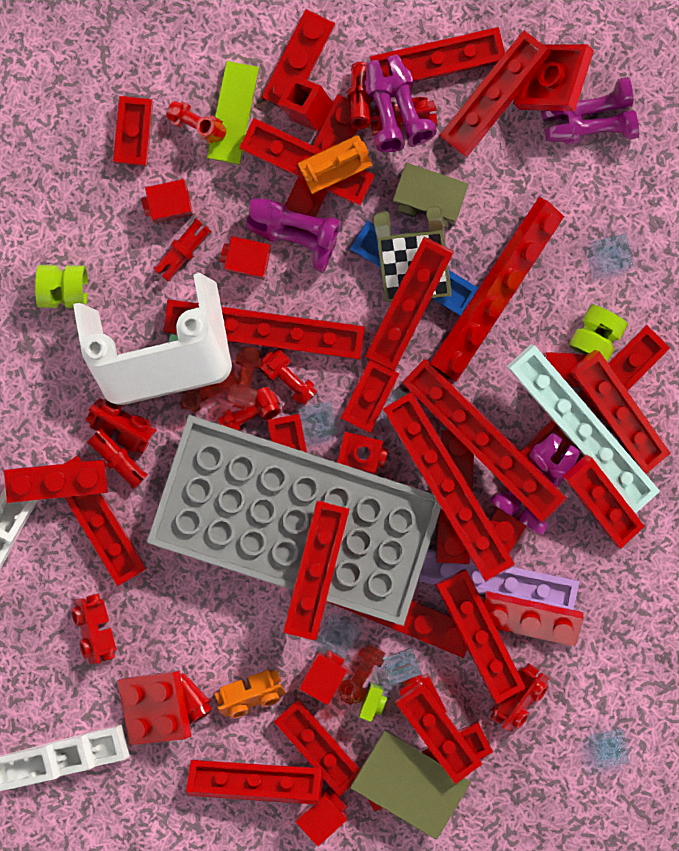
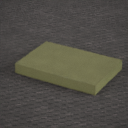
(409, 784)

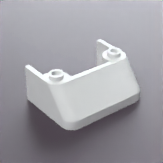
(191, 362)

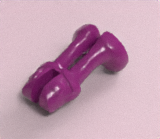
(398, 86)
(618, 99)
(276, 222)
(540, 458)

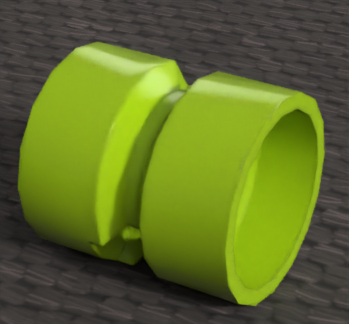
(60, 286)
(587, 340)

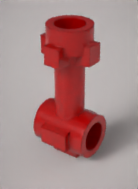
(209, 128)
(276, 365)
(265, 404)

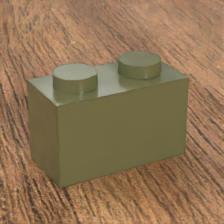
(424, 188)

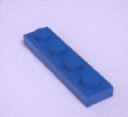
(462, 290)

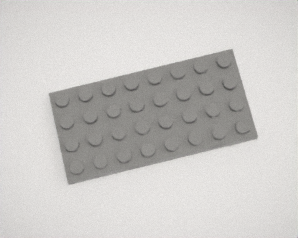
(252, 507)

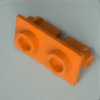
(335, 164)
(238, 699)

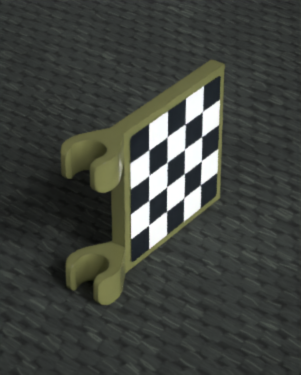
(399, 249)

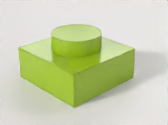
(373, 702)

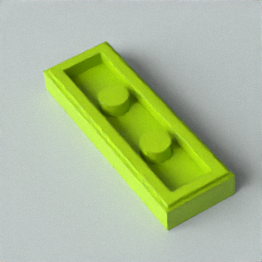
(234, 110)

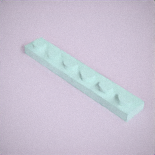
(582, 426)

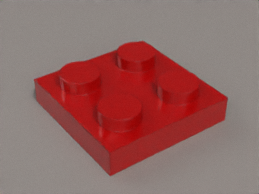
(558, 80)
(154, 708)

